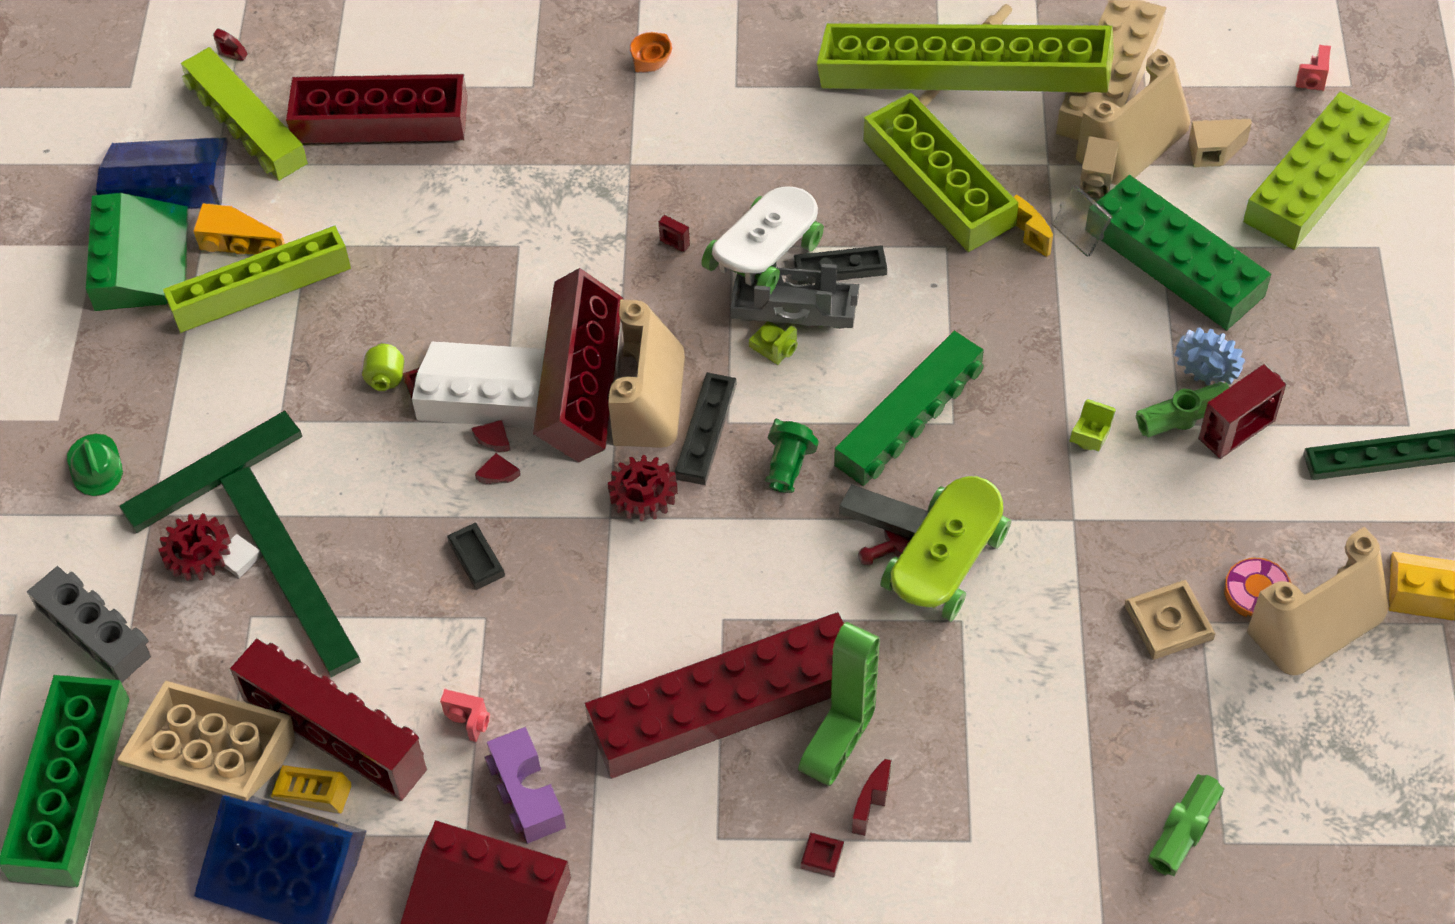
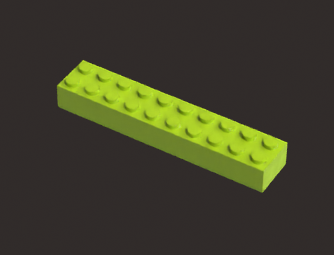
(967, 57)

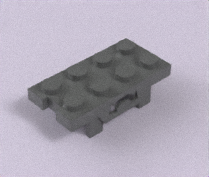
(810, 305)

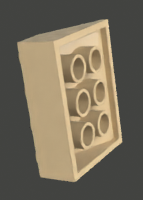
(209, 741)

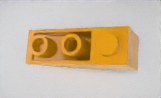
(230, 230)

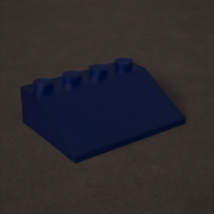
(166, 170)
(278, 861)

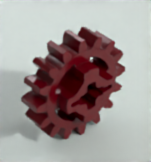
(642, 488)
(195, 546)

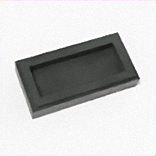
(476, 556)

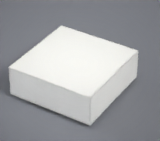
(241, 556)

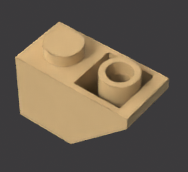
(1217, 140)
(1098, 166)

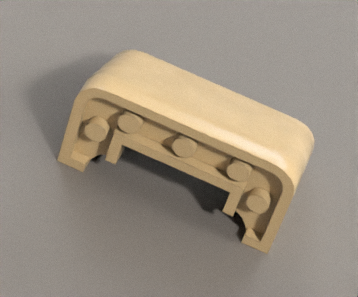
(1144, 124)
(647, 406)
(1310, 627)

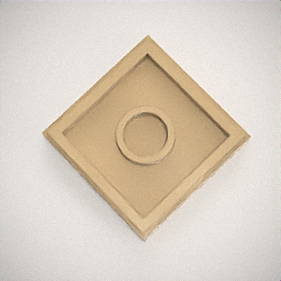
(1169, 619)

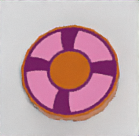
(1248, 579)

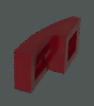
(873, 793)

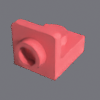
(1315, 74)
(463, 708)

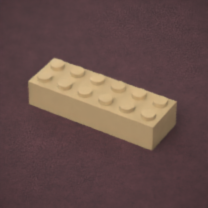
(1135, 36)

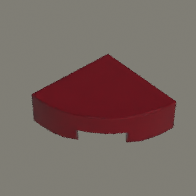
(228, 45)
(492, 436)
(497, 470)

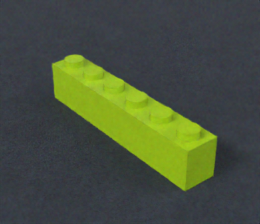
(243, 114)
(257, 278)

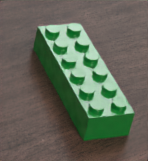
(1182, 253)
(64, 781)

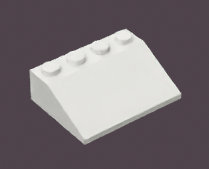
(478, 384)

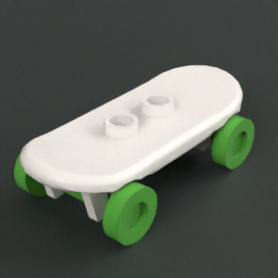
(766, 235)

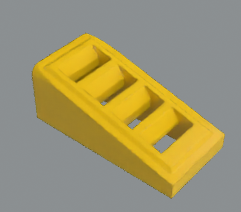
(332, 794)

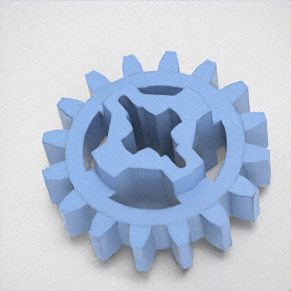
(1209, 356)

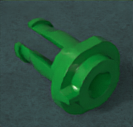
(791, 445)

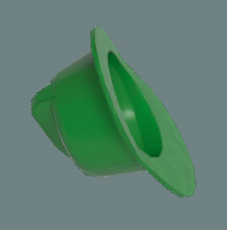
(95, 464)

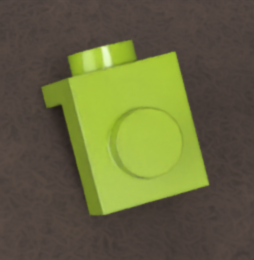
(1093, 425)

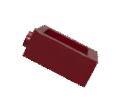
(1242, 411)

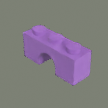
(535, 810)

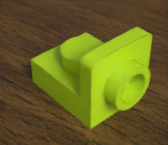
(774, 342)

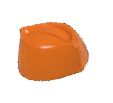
(650, 51)

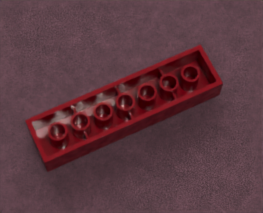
(715, 697)

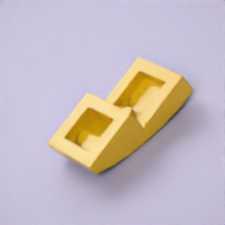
(1036, 230)

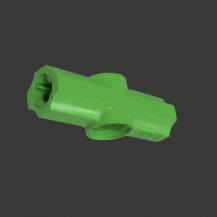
(1172, 412)
(1185, 825)

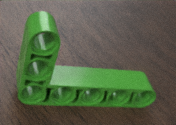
(851, 704)

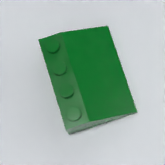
(134, 250)

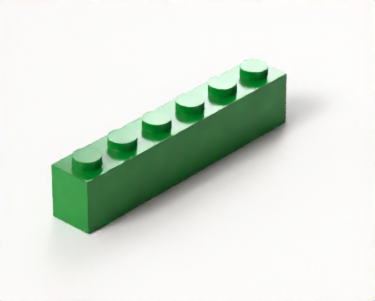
(909, 408)

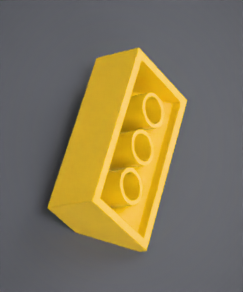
(1422, 586)

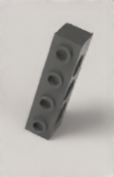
(119, 657)

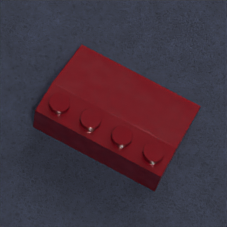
(483, 881)

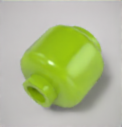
(383, 367)

